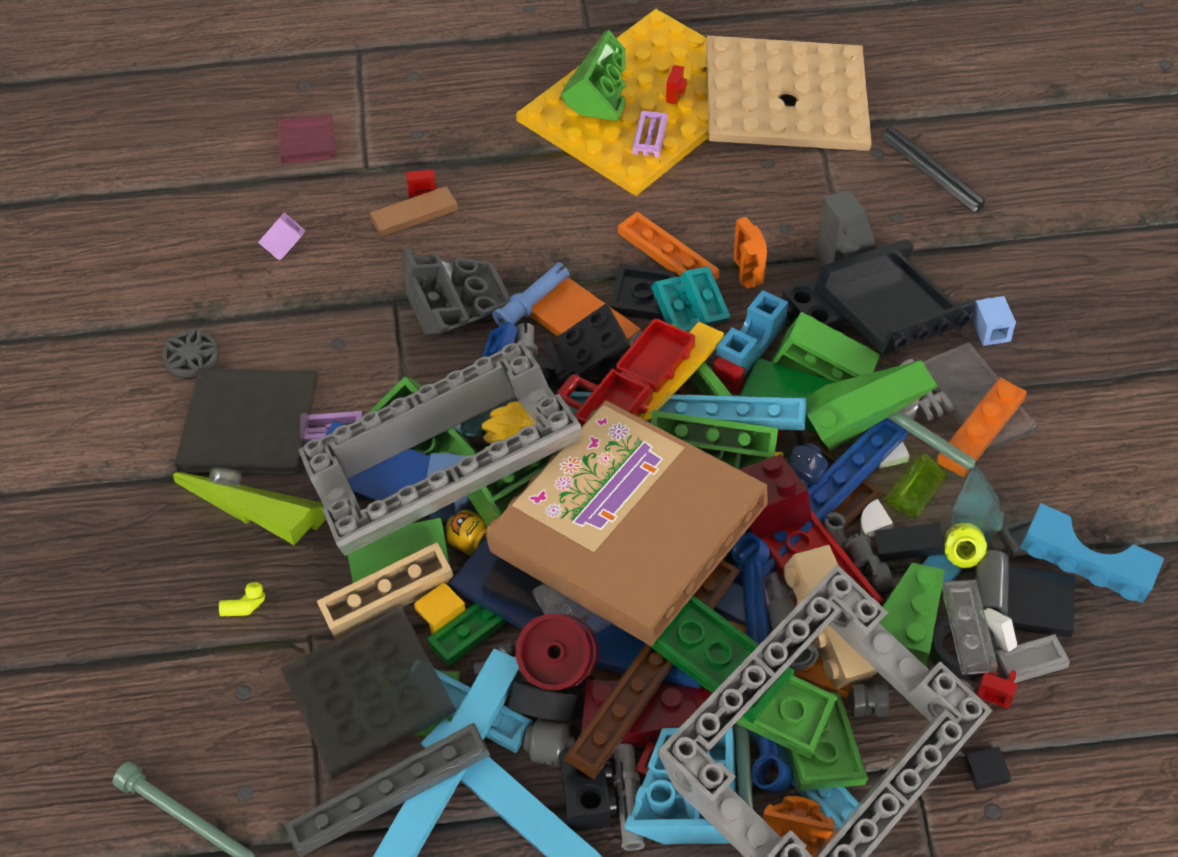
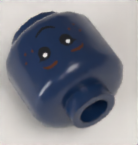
(807, 463)

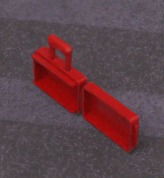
(640, 371)

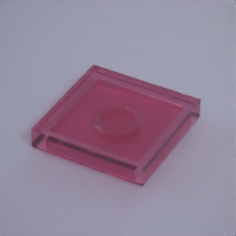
(306, 138)

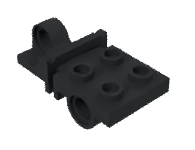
(584, 349)

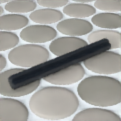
(933, 169)

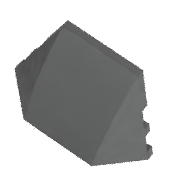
(451, 292)

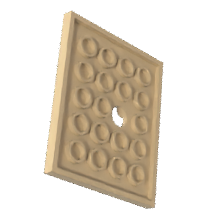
(752, 74)

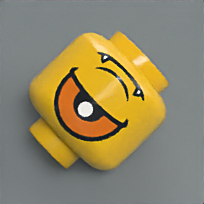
(466, 531)

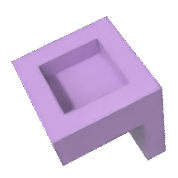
(282, 236)

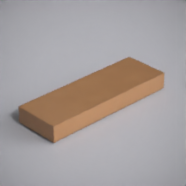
(413, 211)

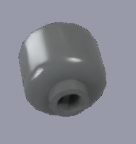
(546, 741)

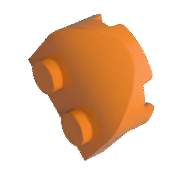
(749, 253)
(803, 819)

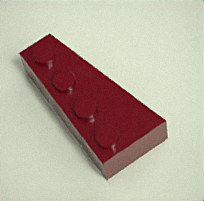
(666, 709)

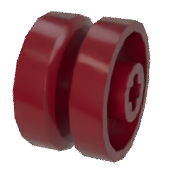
(537, 655)

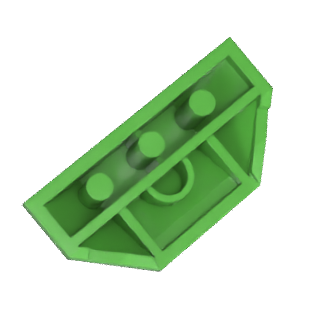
(726, 440)

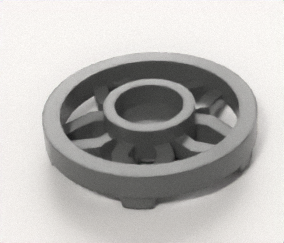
(190, 353)

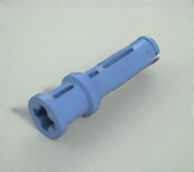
(521, 304)

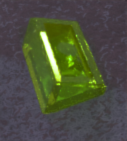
(916, 486)

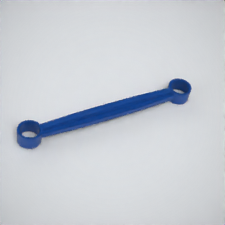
(758, 629)

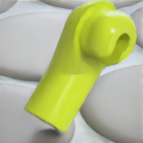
(246, 605)

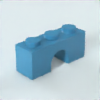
(763, 323)

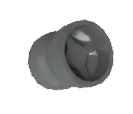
(869, 700)

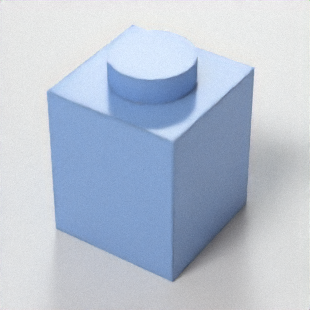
(993, 320)

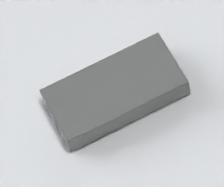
(1032, 659)

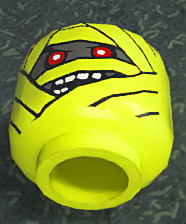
(972, 552)

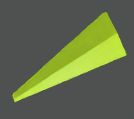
(278, 513)

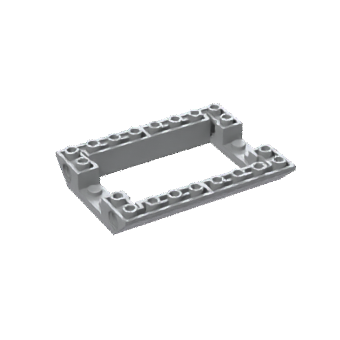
(422, 416)
(855, 616)

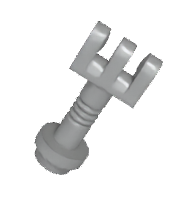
(932, 403)

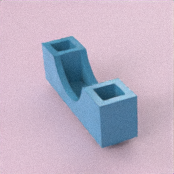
(1128, 572)

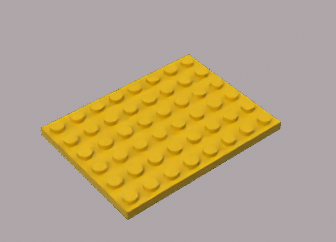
(606, 145)

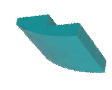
(691, 299)

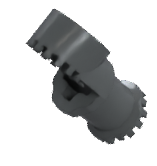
(861, 554)

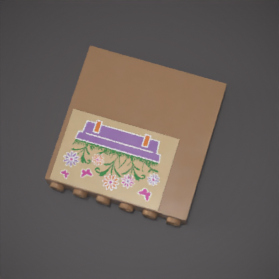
(627, 521)

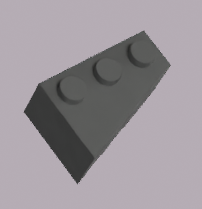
(843, 229)

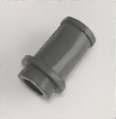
(835, 524)

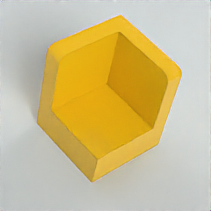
(439, 606)

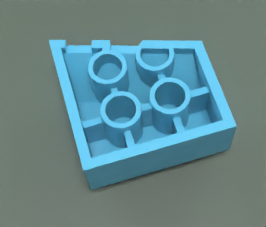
(664, 813)

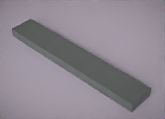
(386, 790)

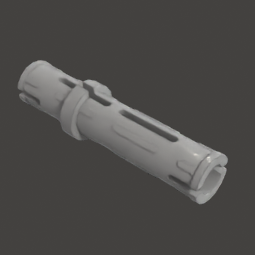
(627, 783)

